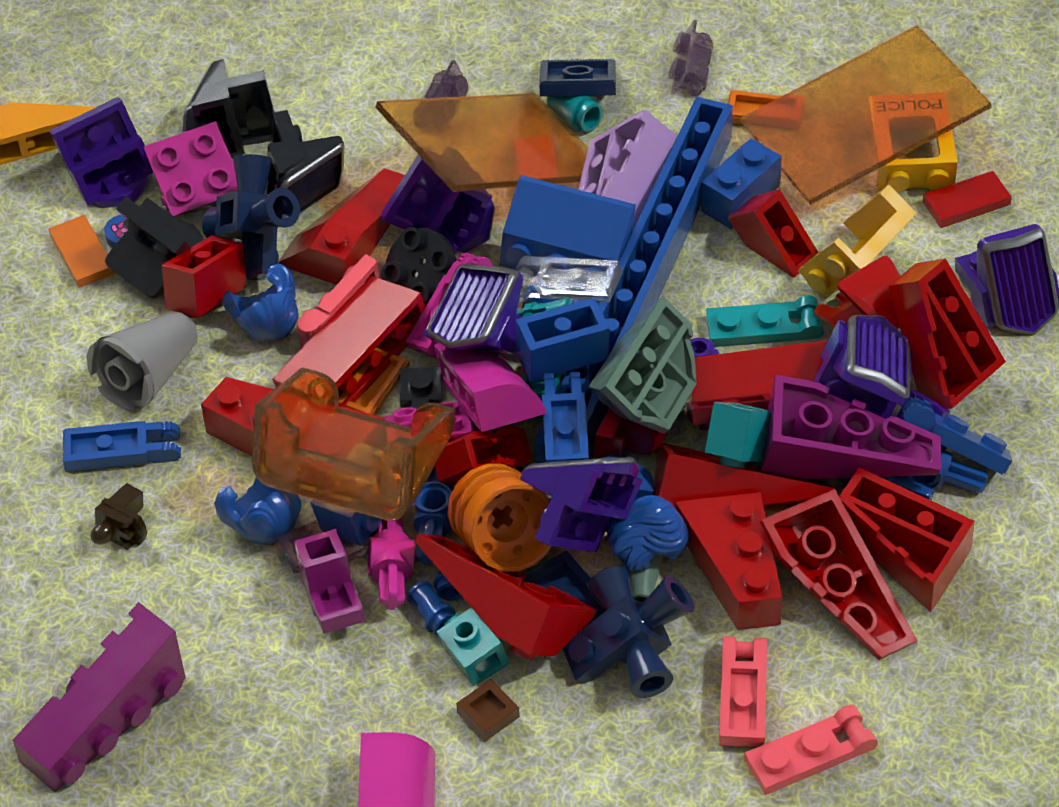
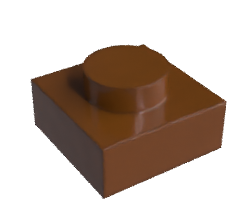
(488, 710)

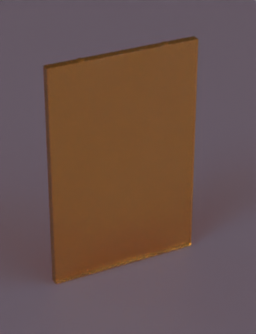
(865, 113)
(488, 139)

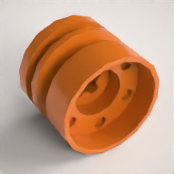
(502, 538)

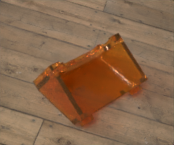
(342, 455)

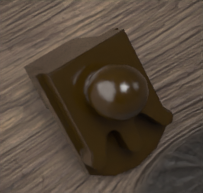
(119, 519)

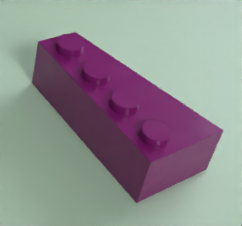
(103, 700)

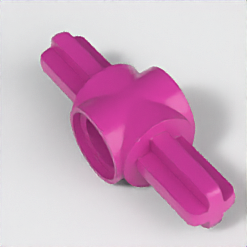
(391, 562)

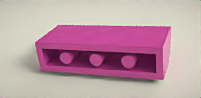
(487, 387)
(396, 771)

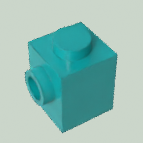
(737, 433)
(473, 646)

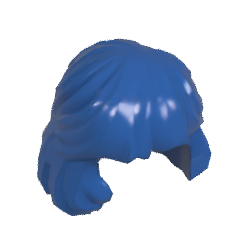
(270, 313)
(259, 513)
(648, 531)

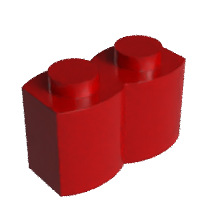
(479, 448)

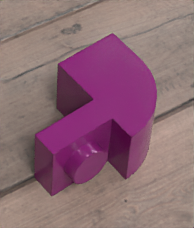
(328, 581)

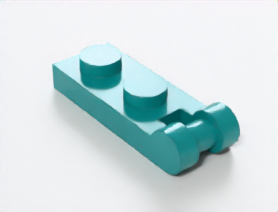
(764, 322)

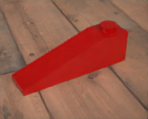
(694, 474)

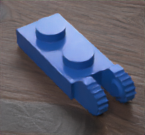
(565, 421)
(955, 435)
(120, 445)

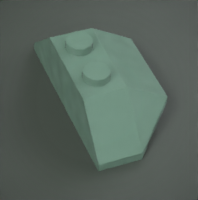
(650, 369)

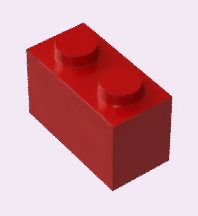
(202, 275)

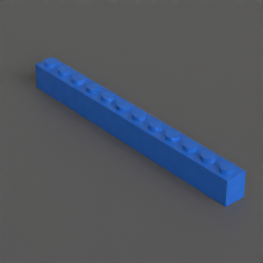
(657, 239)

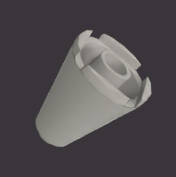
(141, 358)

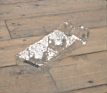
(568, 278)

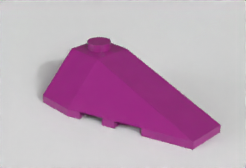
(830, 438)

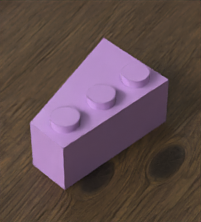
(627, 160)

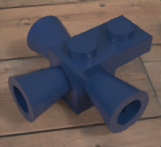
(252, 215)
(628, 631)

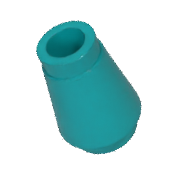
(577, 111)

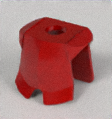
(864, 294)

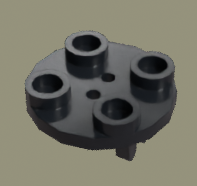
(407, 259)

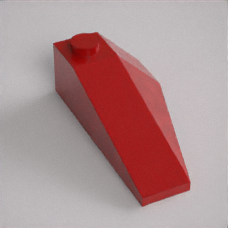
(344, 231)
(834, 564)
(520, 613)

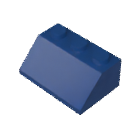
(564, 224)

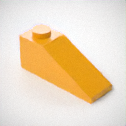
(27, 127)

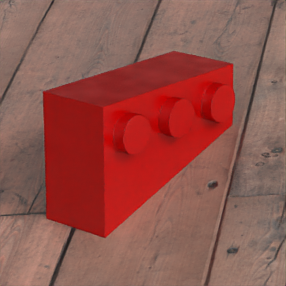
(944, 333)
(908, 534)
(735, 556)

